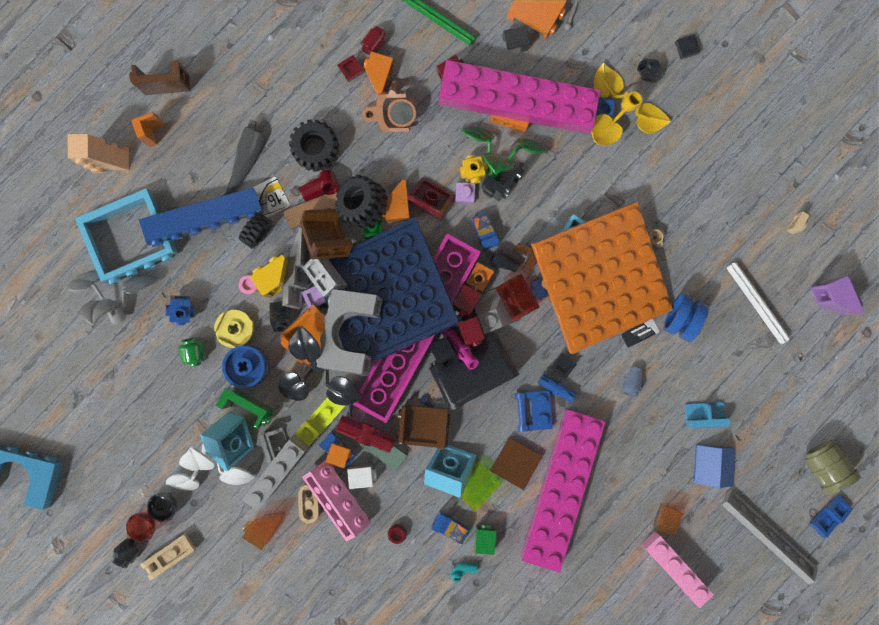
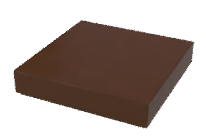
(516, 463)

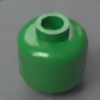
(191, 351)

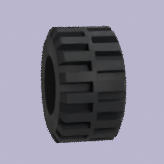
(308, 131)
(350, 197)

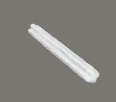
(758, 303)

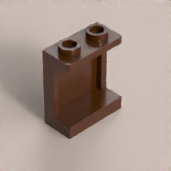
(166, 83)
(324, 234)
(423, 426)

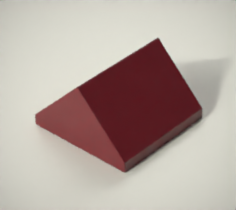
(430, 198)

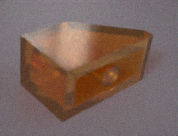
(261, 529)

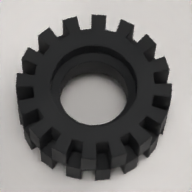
(255, 230)

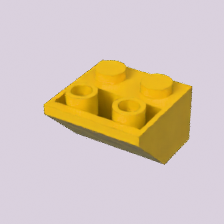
(271, 278)

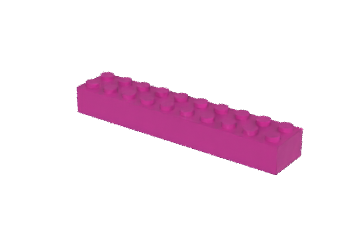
(393, 373)

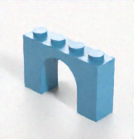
(42, 472)

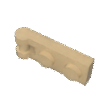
(168, 556)

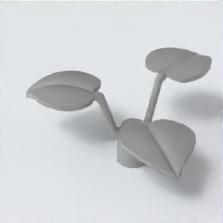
(96, 309)

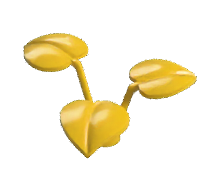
(605, 129)

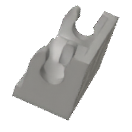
(324, 276)
(273, 443)

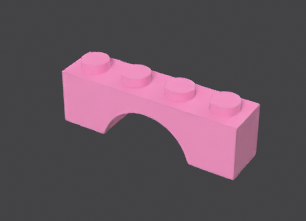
(677, 569)

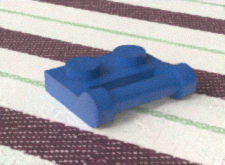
(539, 410)

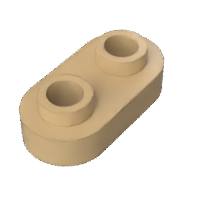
(305, 503)

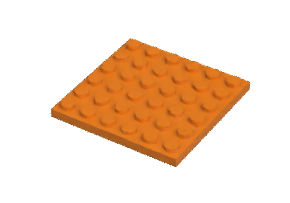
(602, 277)

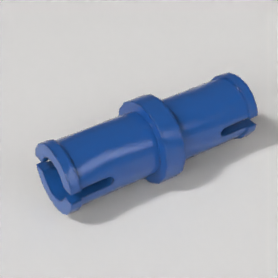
(557, 387)

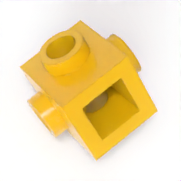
(473, 176)

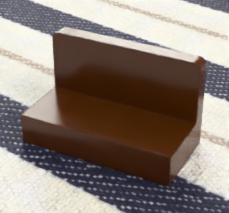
(529, 253)

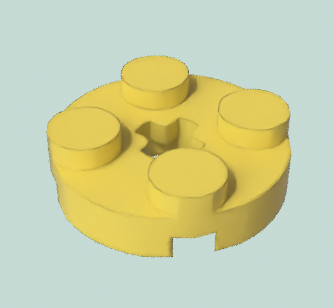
(223, 330)

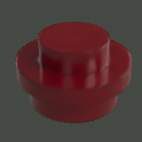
(397, 534)

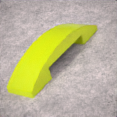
(318, 421)

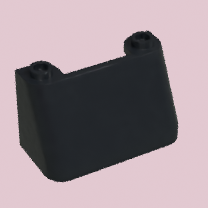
(462, 384)

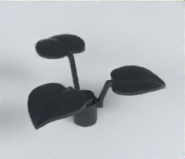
(303, 347)

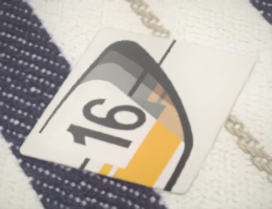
(271, 197)

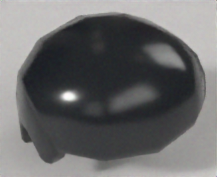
(162, 506)

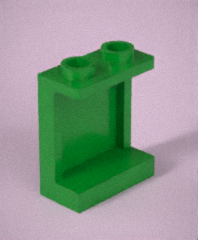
(234, 395)

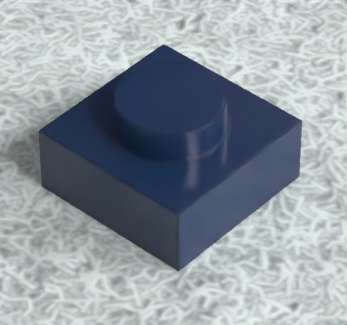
(538, 290)

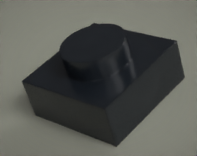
(687, 47)
(563, 366)

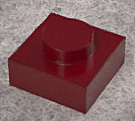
(350, 68)

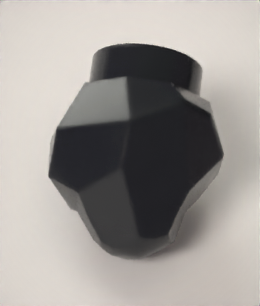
(650, 70)
(125, 553)

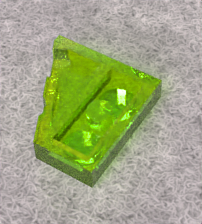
(480, 486)

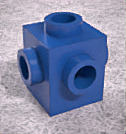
(179, 303)

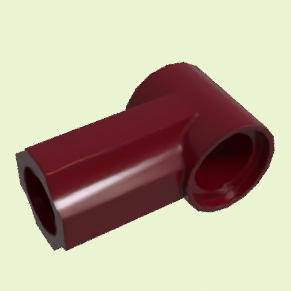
(324, 184)

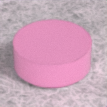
(247, 286)

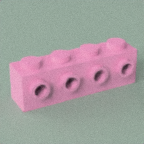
(336, 500)

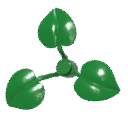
(496, 163)

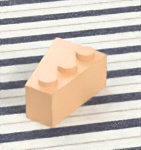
(95, 154)

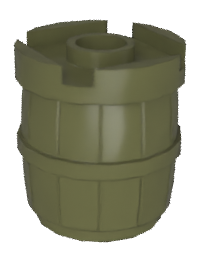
(831, 467)

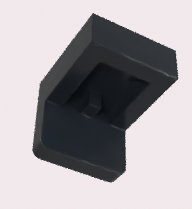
(279, 316)

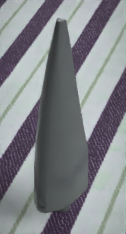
(246, 153)

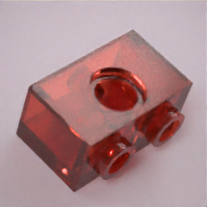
(517, 297)

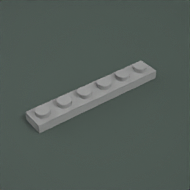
(770, 537)

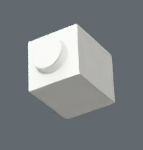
(361, 476)

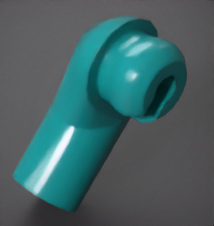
(461, 568)

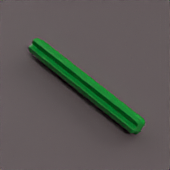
(442, 20)

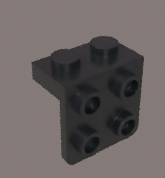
(494, 189)

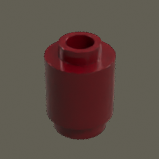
(373, 40)

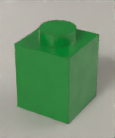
(485, 539)

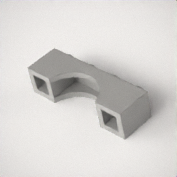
(275, 472)

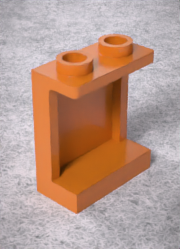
(538, 14)
(312, 321)

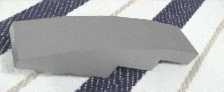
(296, 278)

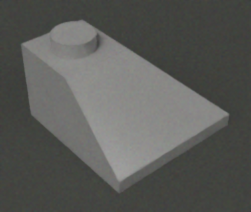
(492, 312)

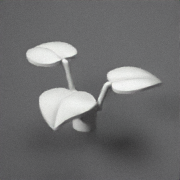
(196, 460)

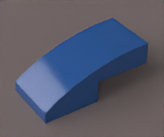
(831, 514)

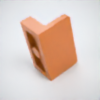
(144, 127)

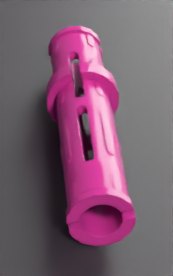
(462, 351)

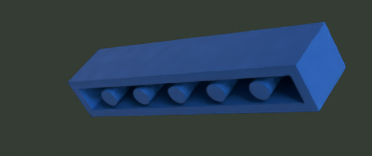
(199, 216)

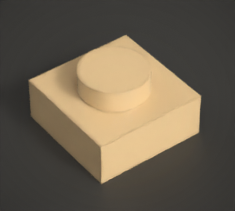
(798, 223)

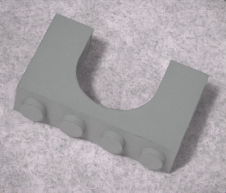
(341, 307)

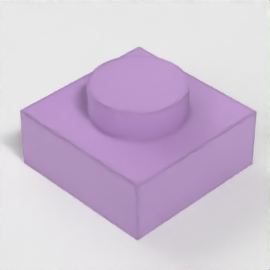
(465, 193)
(313, 296)

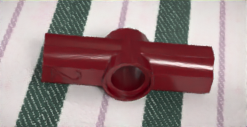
(365, 434)

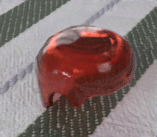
(141, 526)

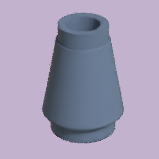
(632, 384)

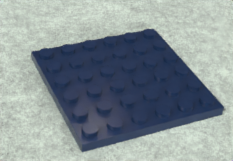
(405, 276)

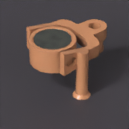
(400, 110)

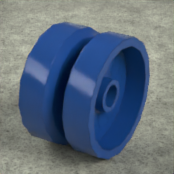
(686, 317)
(234, 366)

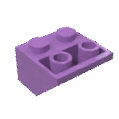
(838, 296)

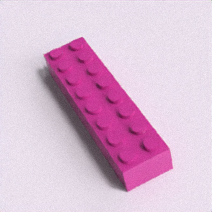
(518, 97)
(562, 490)

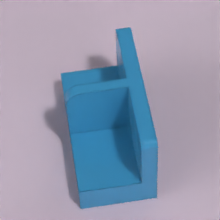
(706, 415)

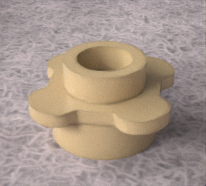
(659, 236)

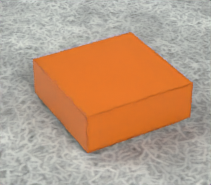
(337, 455)

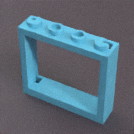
(113, 209)

